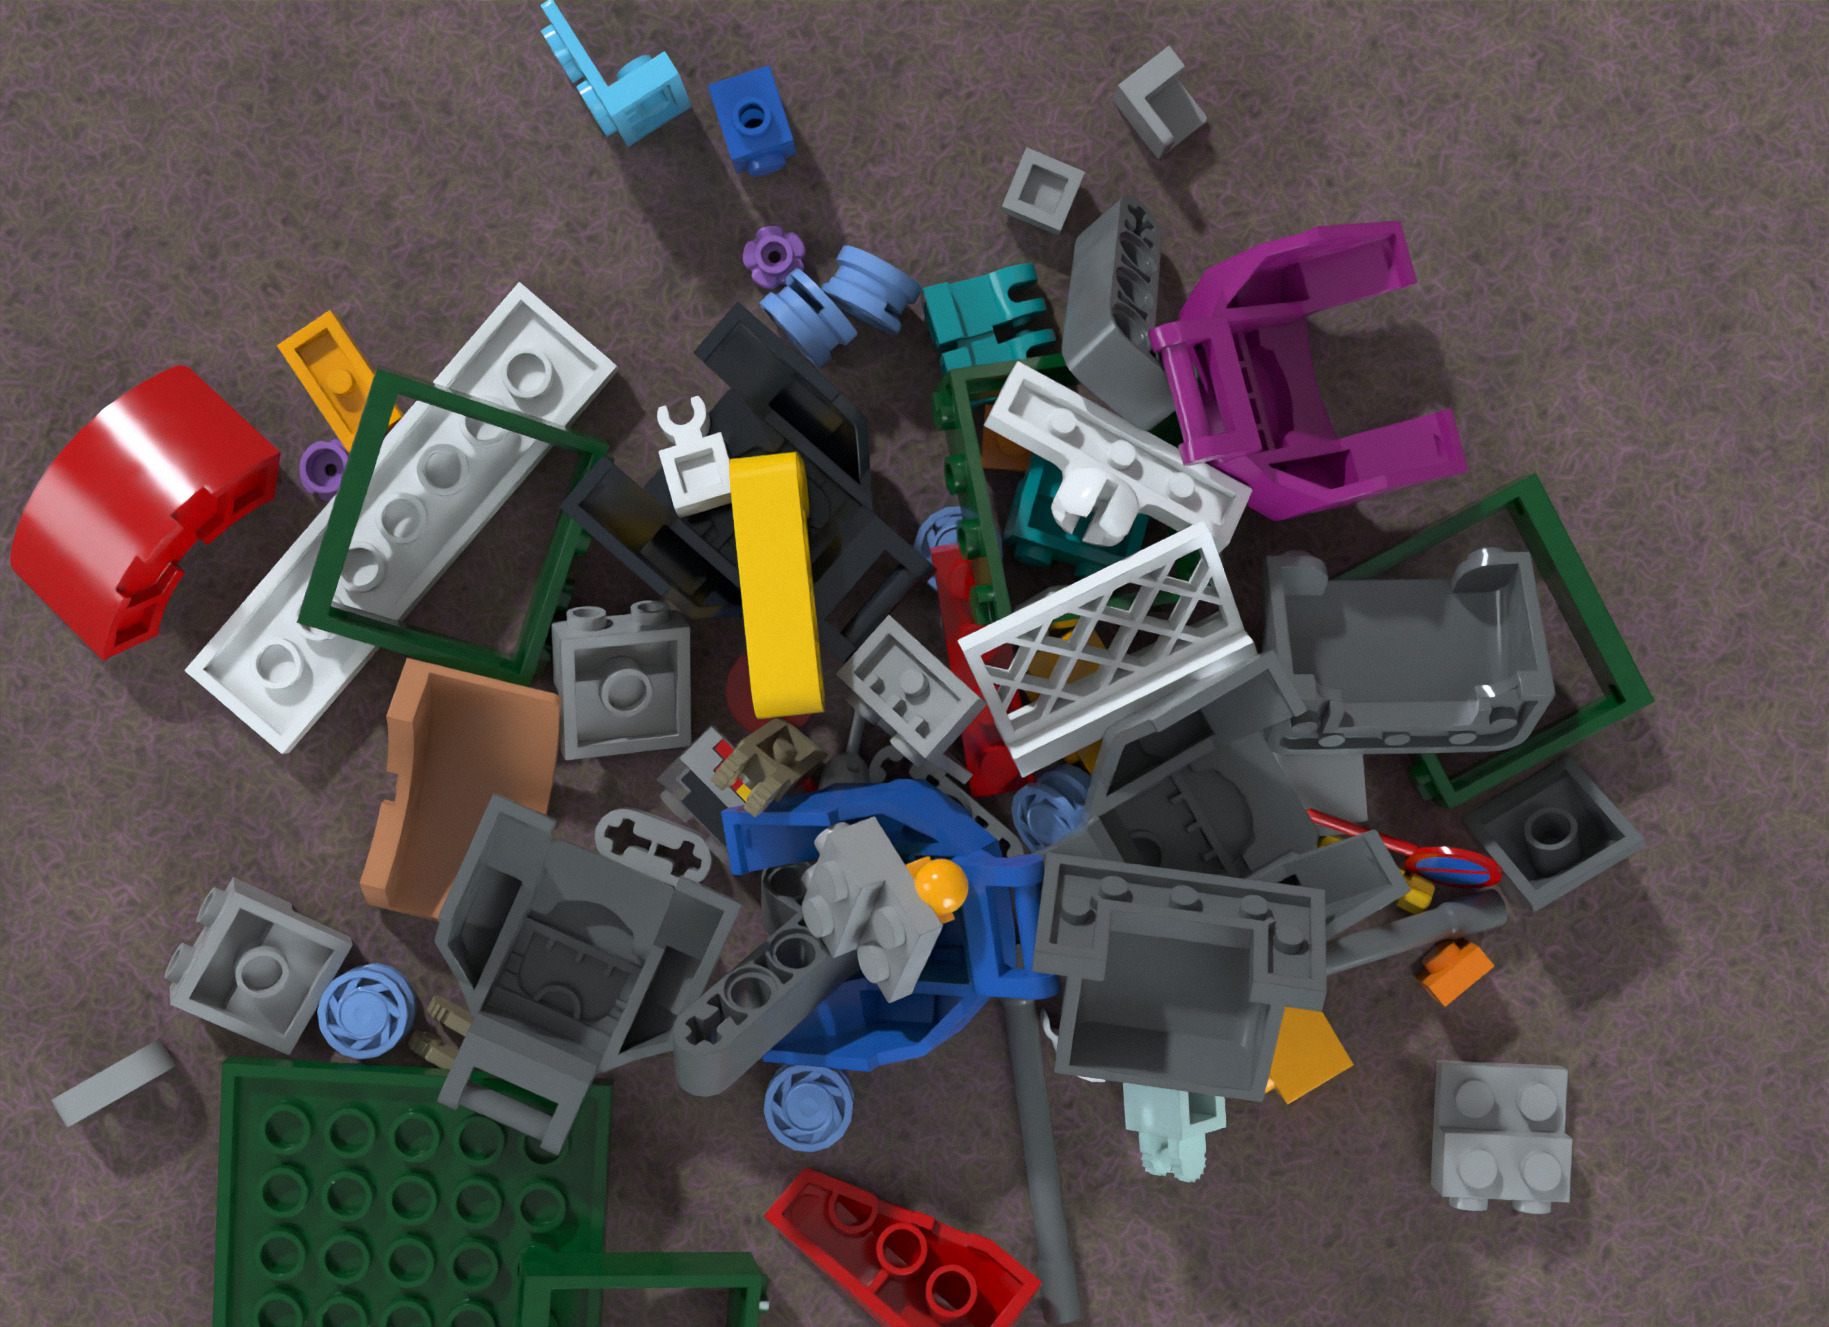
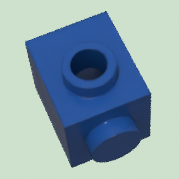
(747, 101)

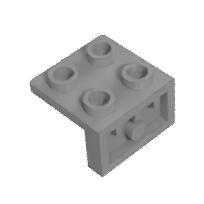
(911, 698)

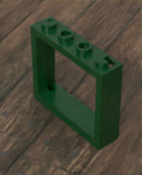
(966, 479)
(552, 589)
(1582, 610)
(641, 1270)

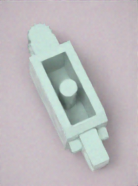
(1172, 1127)

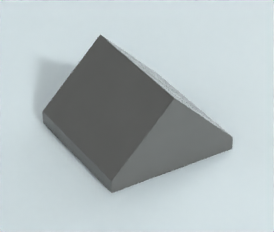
(1551, 834)

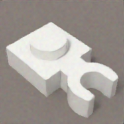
(698, 464)

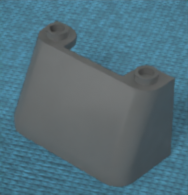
(1407, 658)

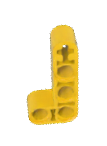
(777, 584)

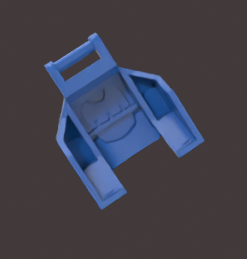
(971, 955)

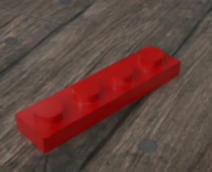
(982, 745)

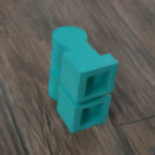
(971, 310)

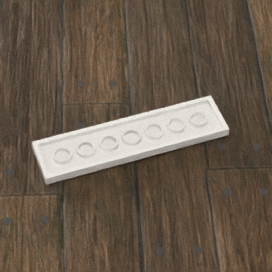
(424, 505)

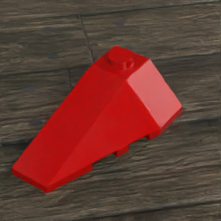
(901, 1261)

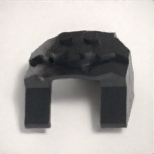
(771, 409)

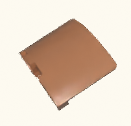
(453, 747)

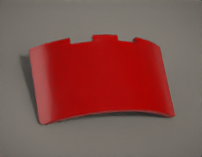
(133, 500)

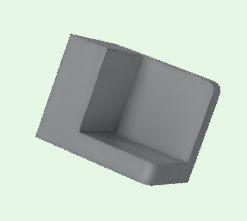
(1159, 103)

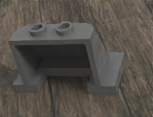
(1176, 972)

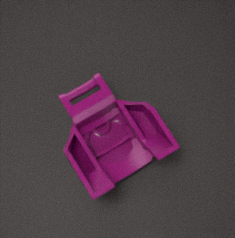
(1259, 388)

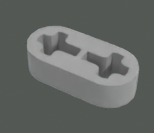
(659, 832)
(113, 1083)

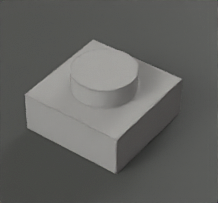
(1042, 191)

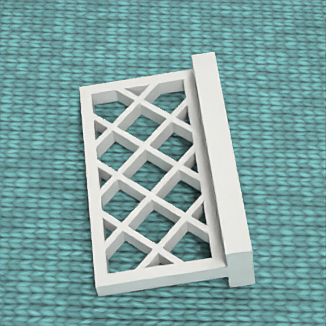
(1079, 712)

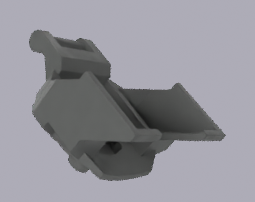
(1205, 795)
(566, 965)

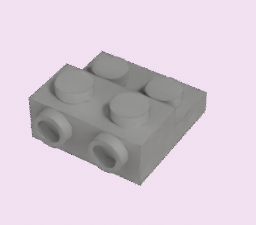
(622, 680)
(869, 903)
(255, 966)
(1501, 1135)

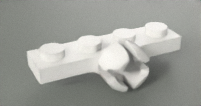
(1111, 464)

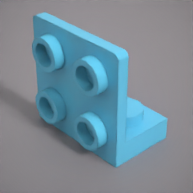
(638, 103)

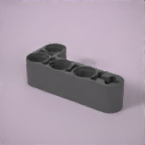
(1113, 310)
(761, 995)

